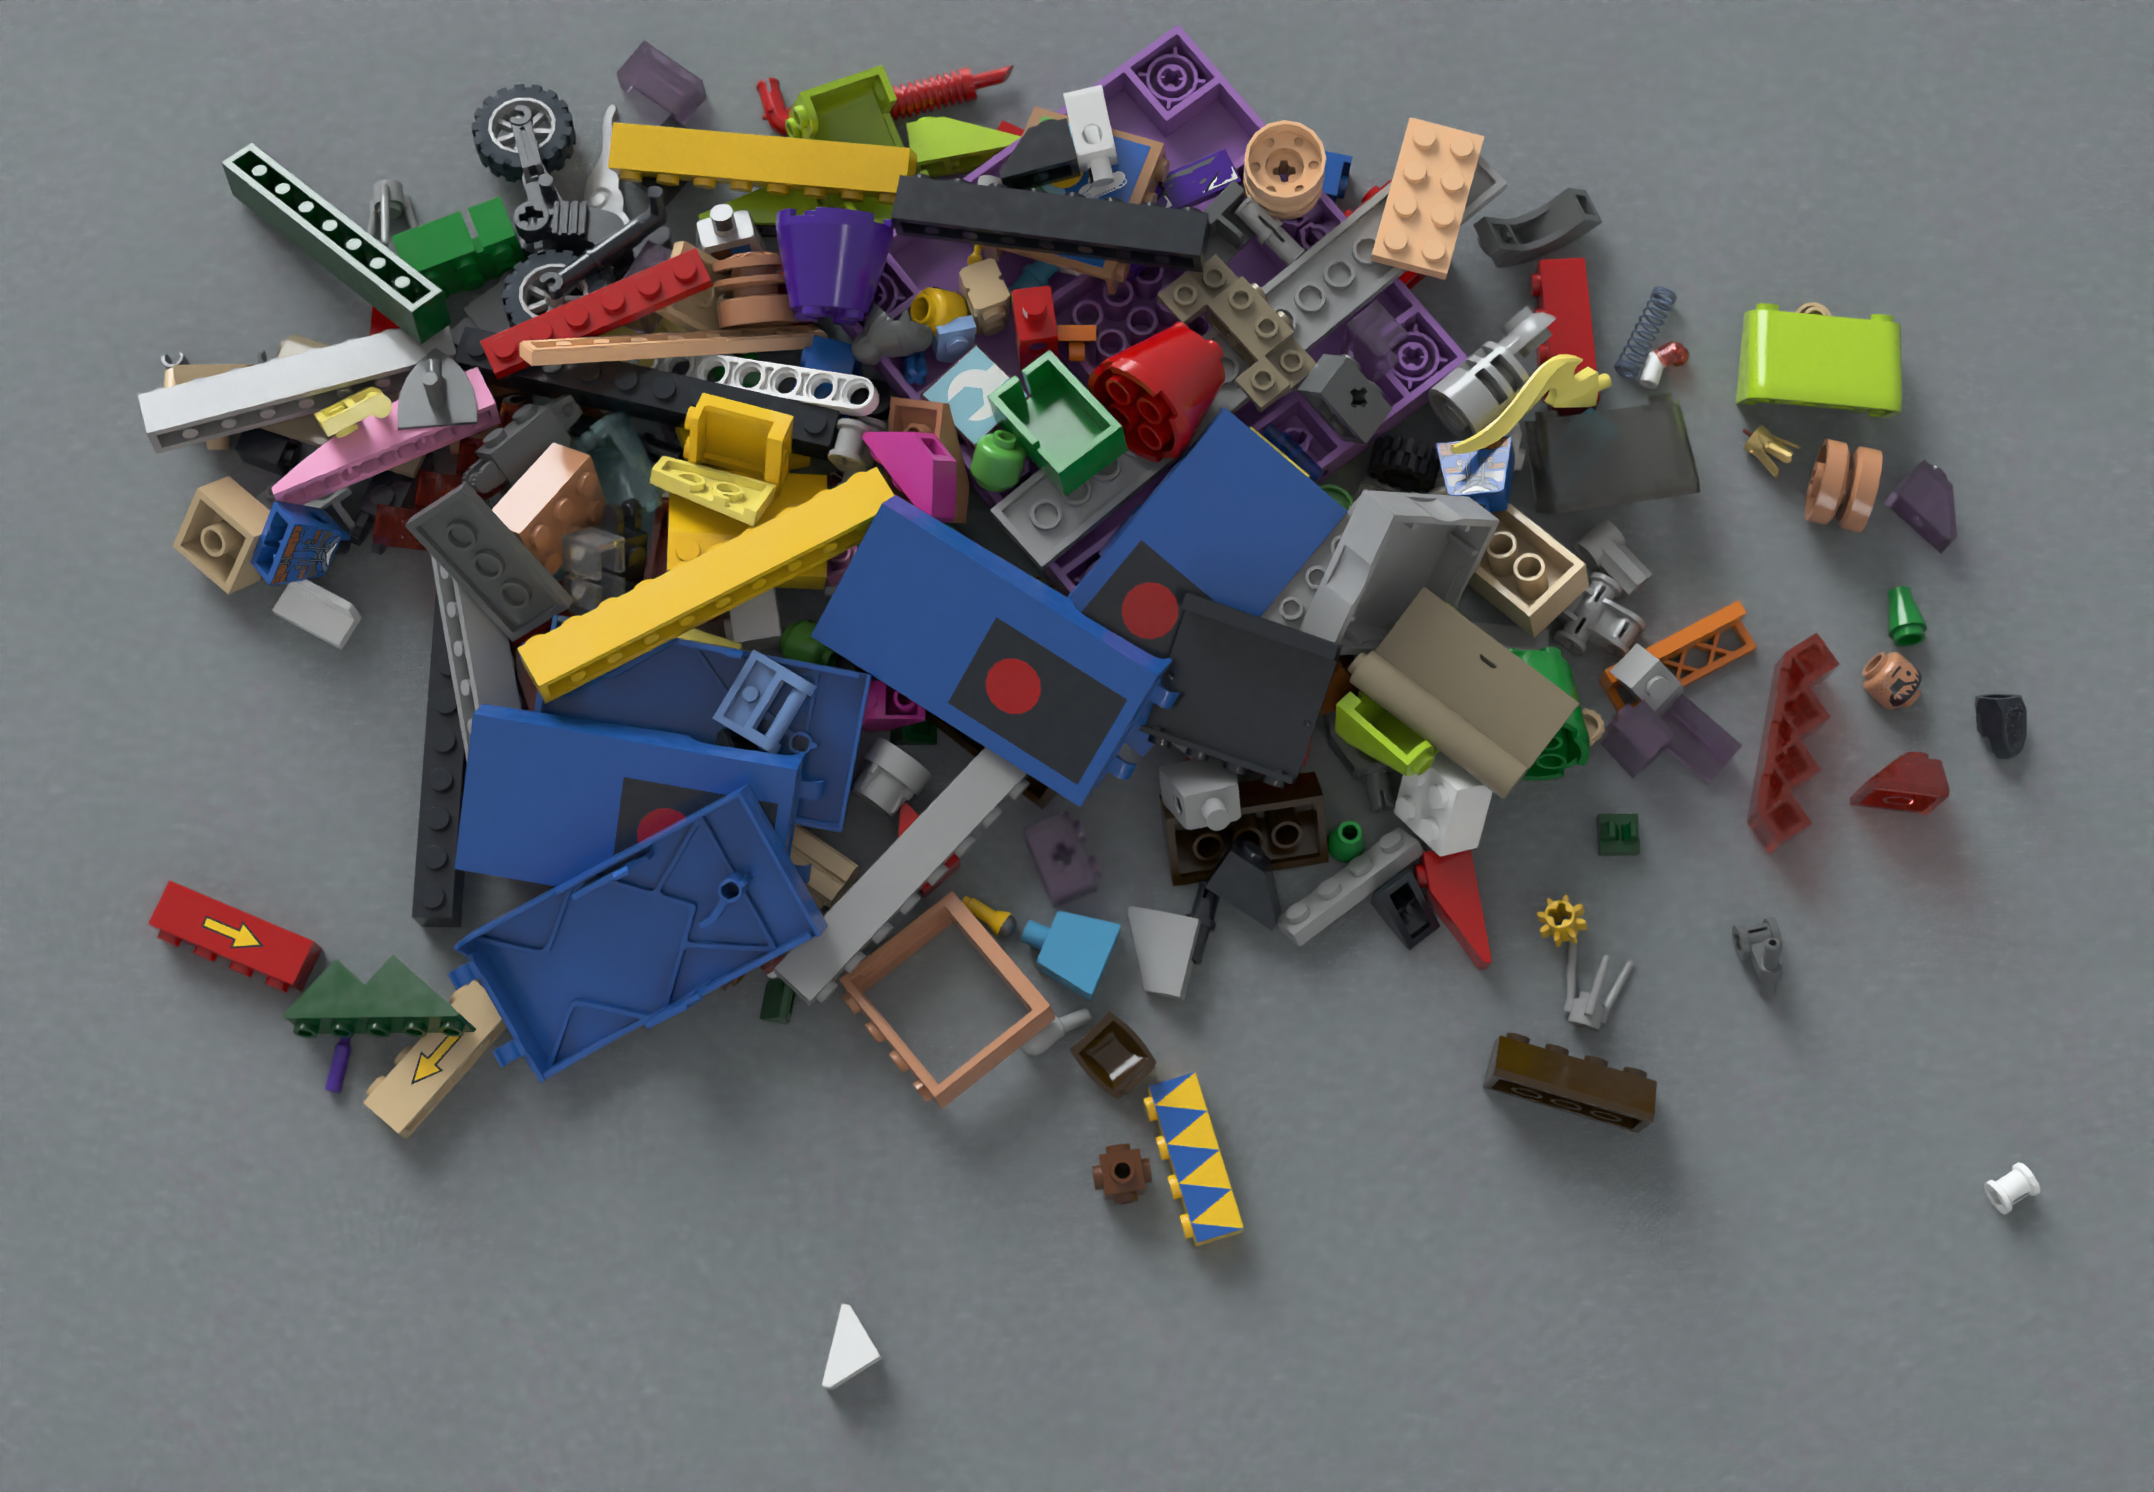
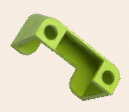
(849, 112)

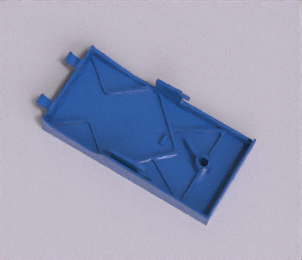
(687, 680)

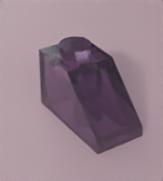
(1927, 504)

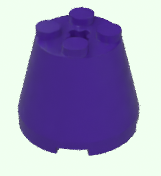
(832, 262)

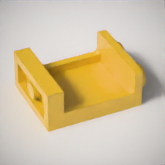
(740, 438)

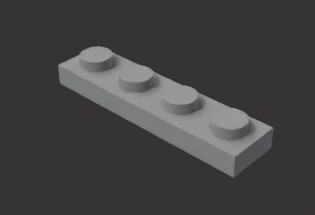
(1349, 886)

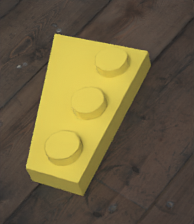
(716, 489)

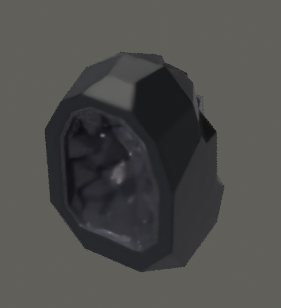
(2002, 723)

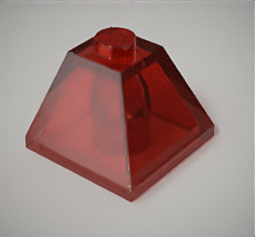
(1905, 785)

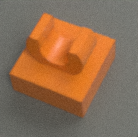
(1076, 336)

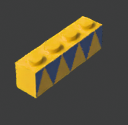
(1194, 1158)

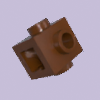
(1121, 1190)

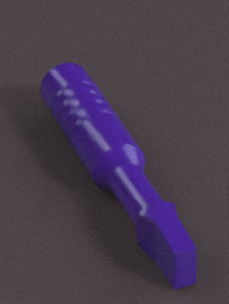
(338, 1066)

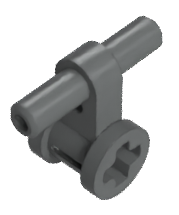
(1763, 946)

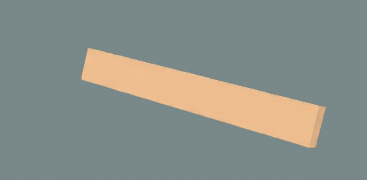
(668, 344)

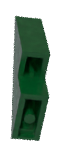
(388, 1003)

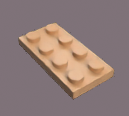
(1427, 198)

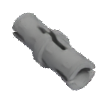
(1269, 231)

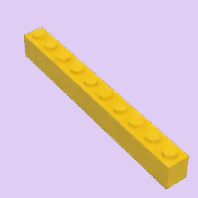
(704, 586)

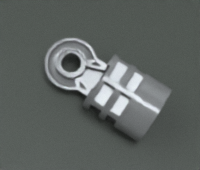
(1489, 378)

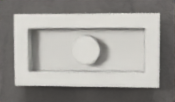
(318, 612)

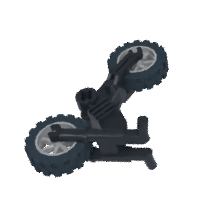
(573, 234)

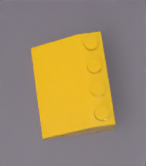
(697, 527)

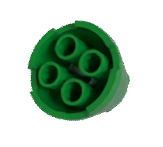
(1572, 741)

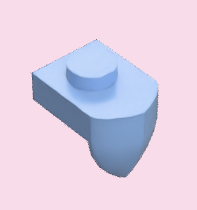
(954, 339)

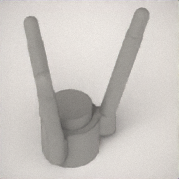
(388, 203)
(1588, 1010)

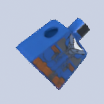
(1480, 474)
(297, 544)

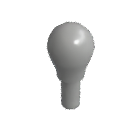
(1056, 1030)

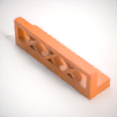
(1690, 638)

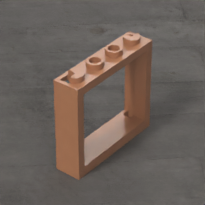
(904, 945)

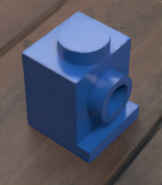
(1336, 175)

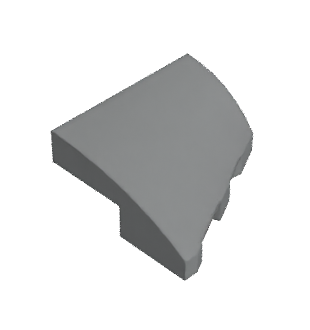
(1164, 950)

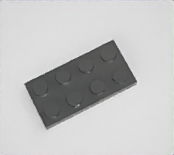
(489, 562)

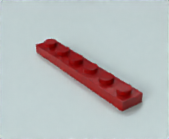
(602, 309)

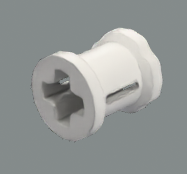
(2012, 1188)

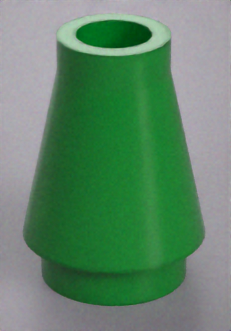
(1905, 619)
(1345, 849)

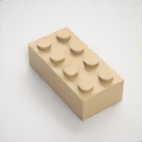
(1528, 573)

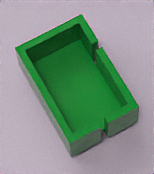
(455, 261)
(1059, 424)

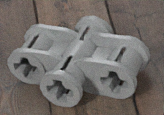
(850, 450)
(1599, 620)

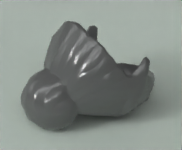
(889, 337)

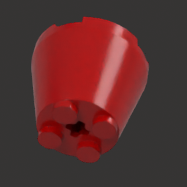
(1160, 389)

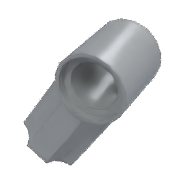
(1606, 550)

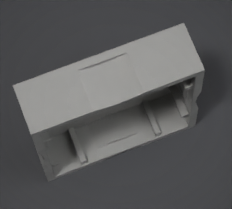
(1387, 557)

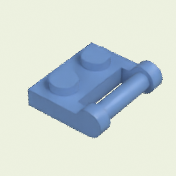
(752, 696)

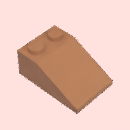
(935, 418)

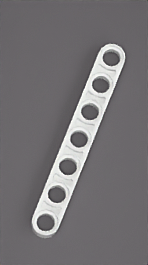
(774, 373)

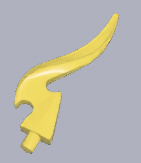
(1564, 391)

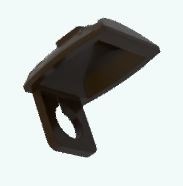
(1113, 1056)

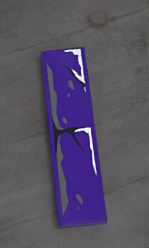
(1197, 181)

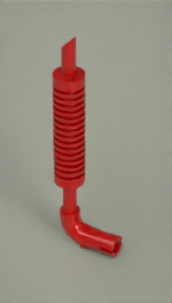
(909, 98)

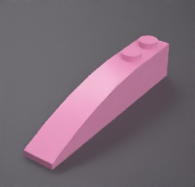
(377, 448)

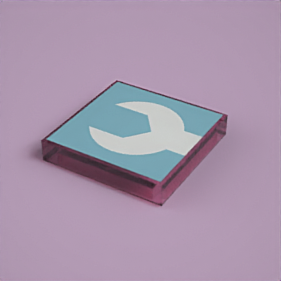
(966, 391)

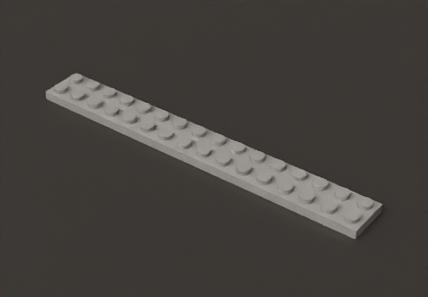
(1317, 297)

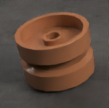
(1843, 485)

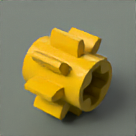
(1569, 928)

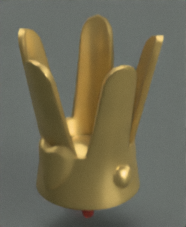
(1762, 442)

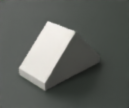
(850, 1350)

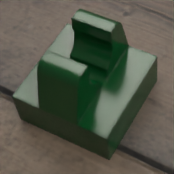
(1618, 834)

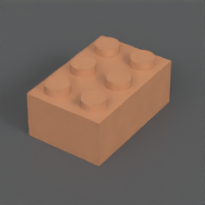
(552, 500)

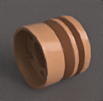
(754, 290)

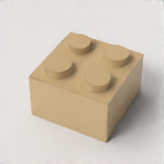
(223, 533)

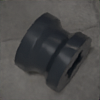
(882, 410)

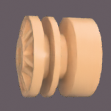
(1288, 150)

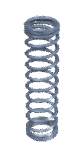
(1658, 298)

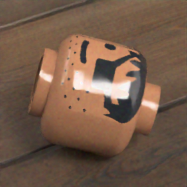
(1892, 680)

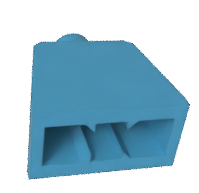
(1073, 950)

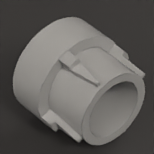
(889, 778)

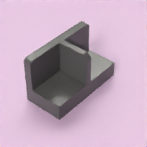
(1227, 230)

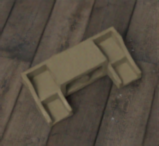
(1248, 326)

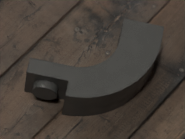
(1539, 231)

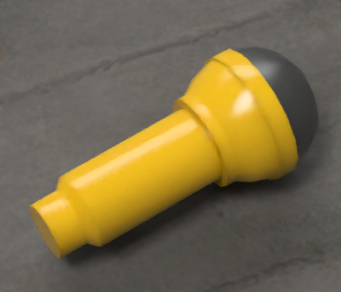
(1000, 922)

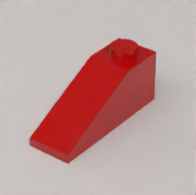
(1454, 896)

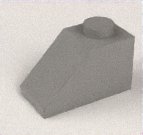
(1647, 679)

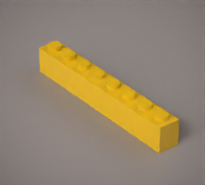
(759, 161)

